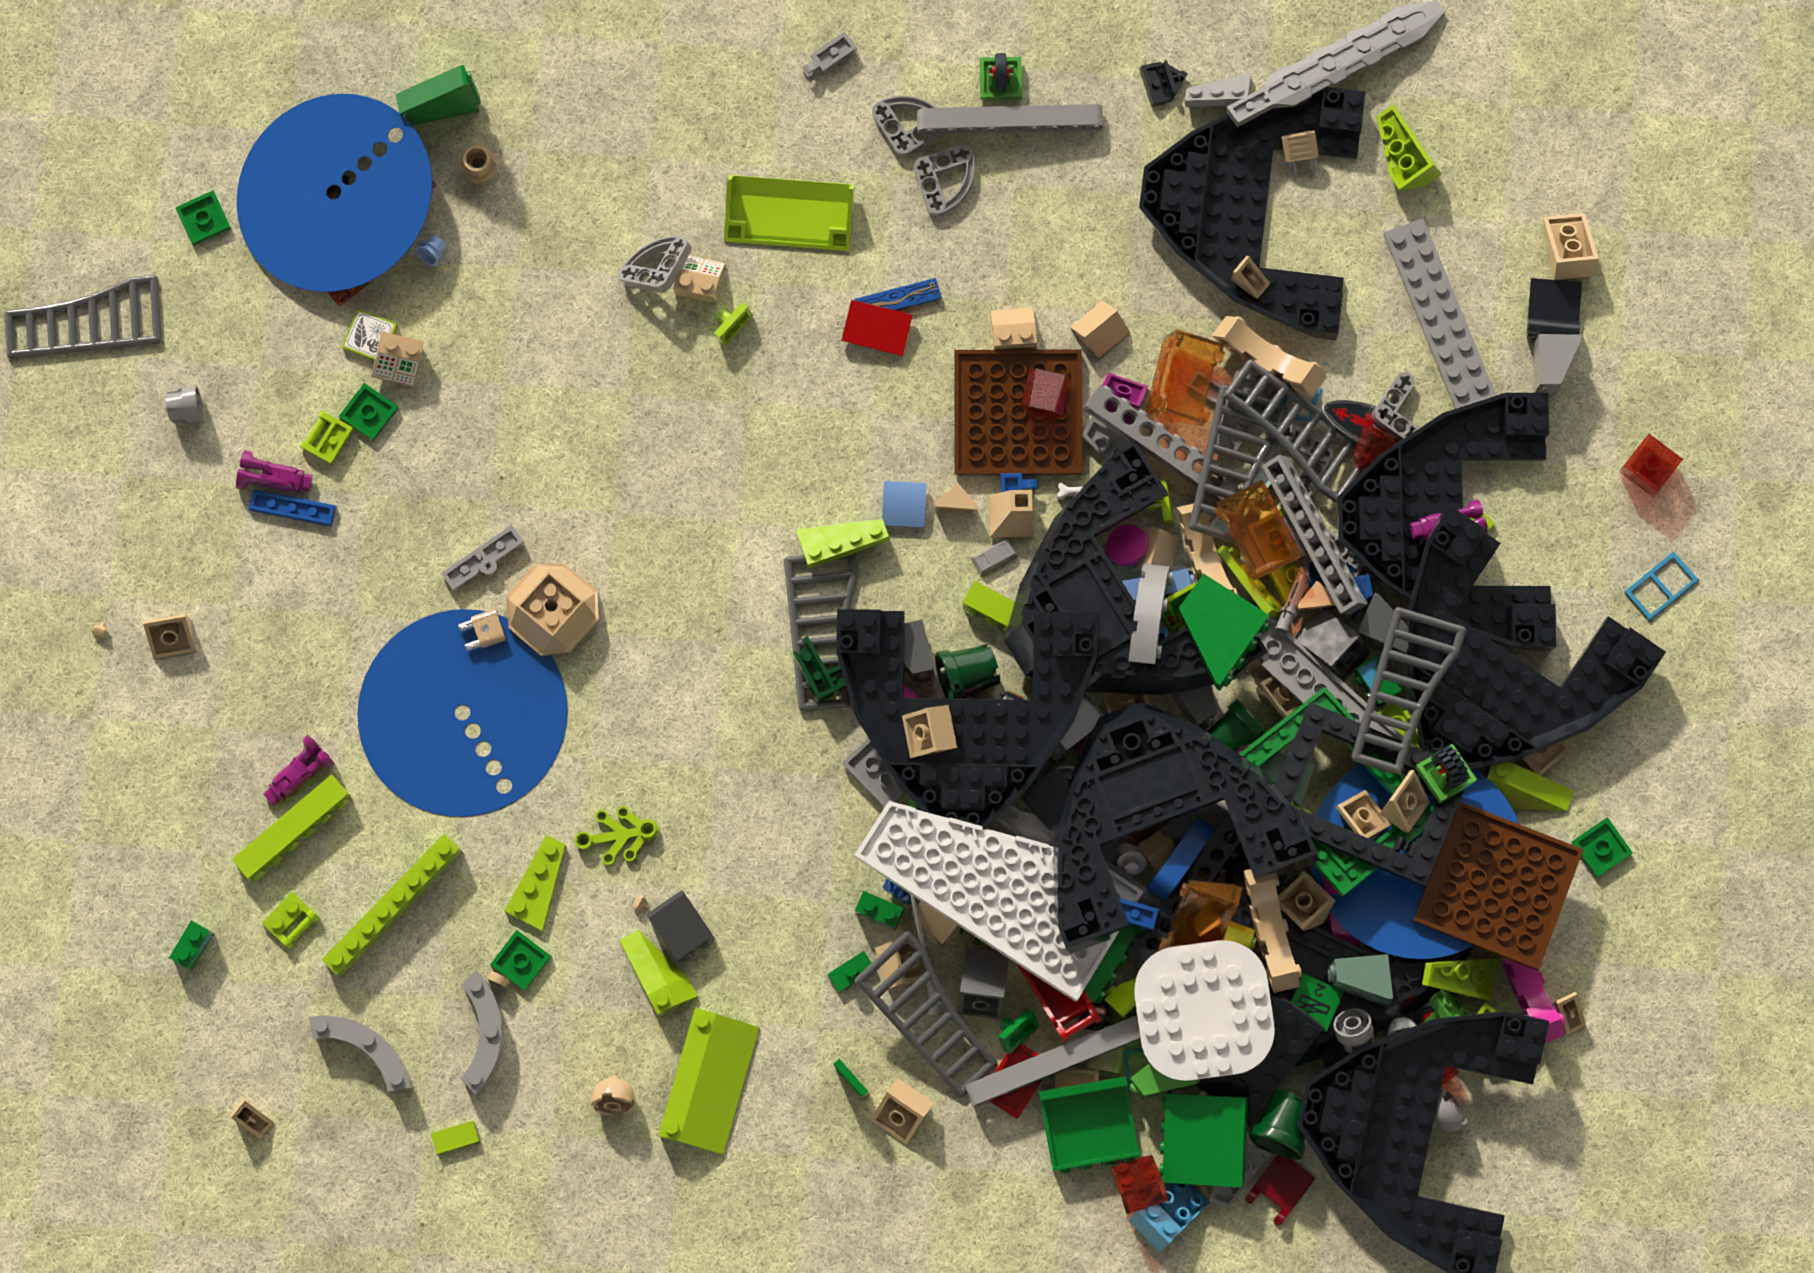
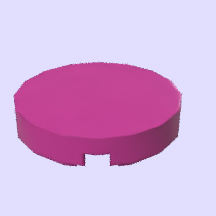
(1127, 545)

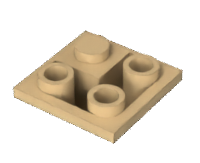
(1011, 514)

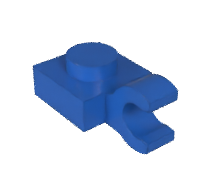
(1015, 481)

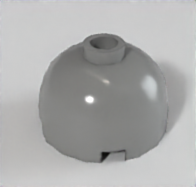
(1448, 1113)

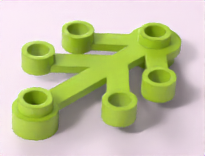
(620, 834)

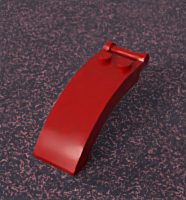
(1061, 1008)

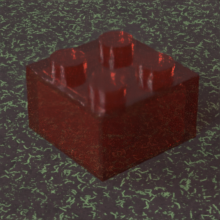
(1651, 465)
(1139, 1184)

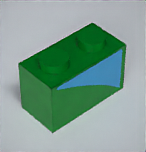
(1365, 676)
(879, 910)
(191, 945)

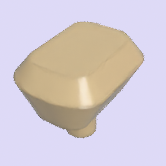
(100, 630)
(640, 902)

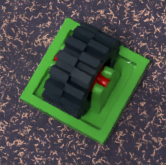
(1445, 773)

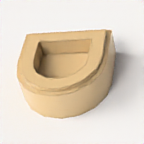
(499, 979)

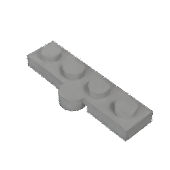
(483, 559)

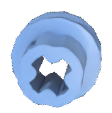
(431, 250)

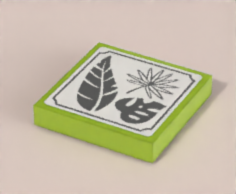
(365, 334)

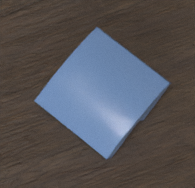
(904, 503)

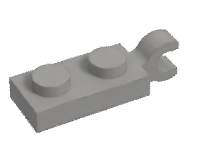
(830, 55)

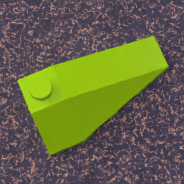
(1406, 157)
(1527, 789)
(660, 977)
(1121, 999)

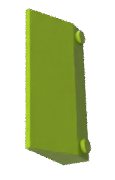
(789, 212)
(708, 1081)

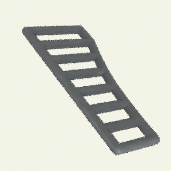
(94, 343)
(1278, 434)
(1212, 448)
(795, 623)
(1428, 688)
(939, 995)

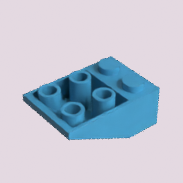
(1167, 1219)

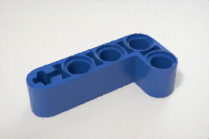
(1181, 858)

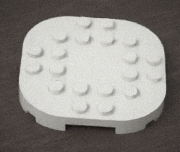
(1204, 1010)

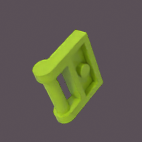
(331, 442)
(285, 915)

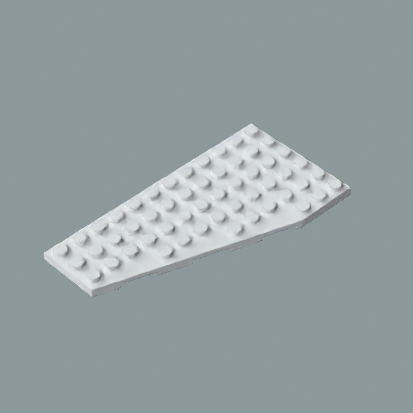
(988, 886)

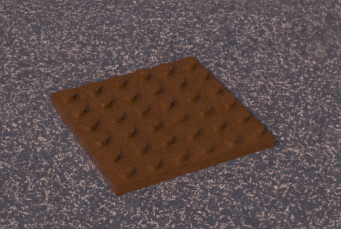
(1000, 435)
(1498, 886)

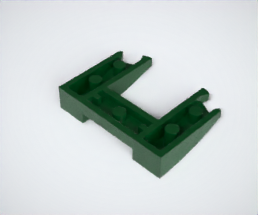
(821, 682)

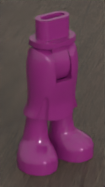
(272, 475)
(1424, 525)
(297, 772)

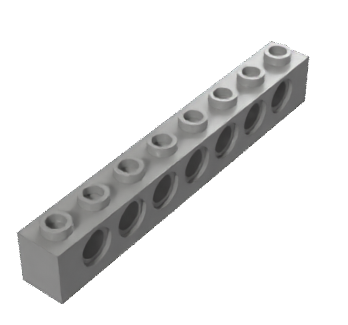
(1096, 407)
(1314, 535)

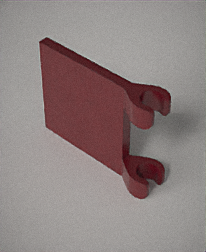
(1283, 1184)

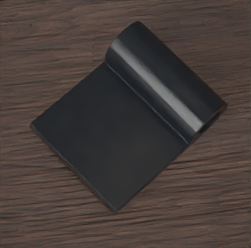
(1553, 307)

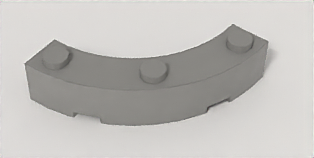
(1148, 613)
(490, 1033)
(378, 1048)

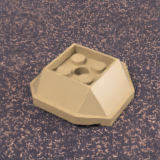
(556, 630)

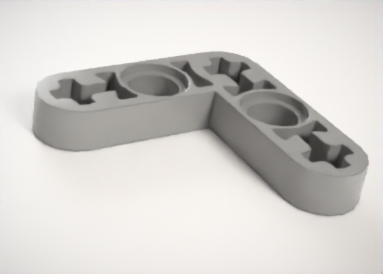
(1391, 409)

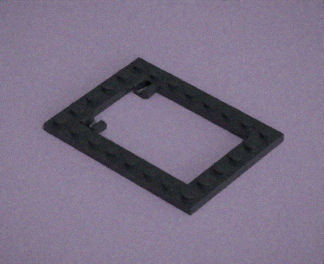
(1421, 856)

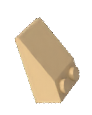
(1570, 246)

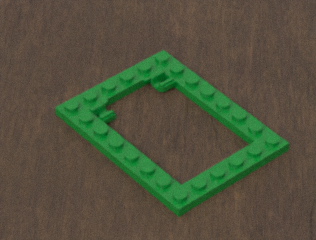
(1348, 872)

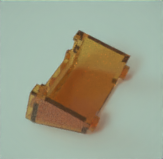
(1184, 378)
(1258, 529)
(1202, 913)

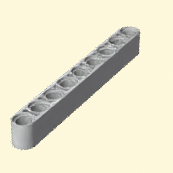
(1010, 119)
(1053, 1061)

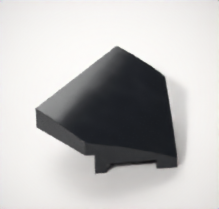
(1161, 82)

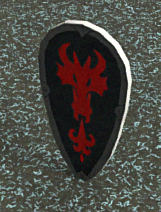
(1350, 416)

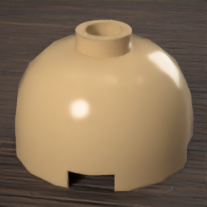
(613, 1095)

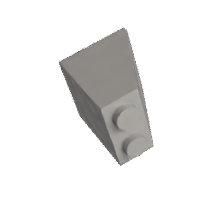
(1552, 359)

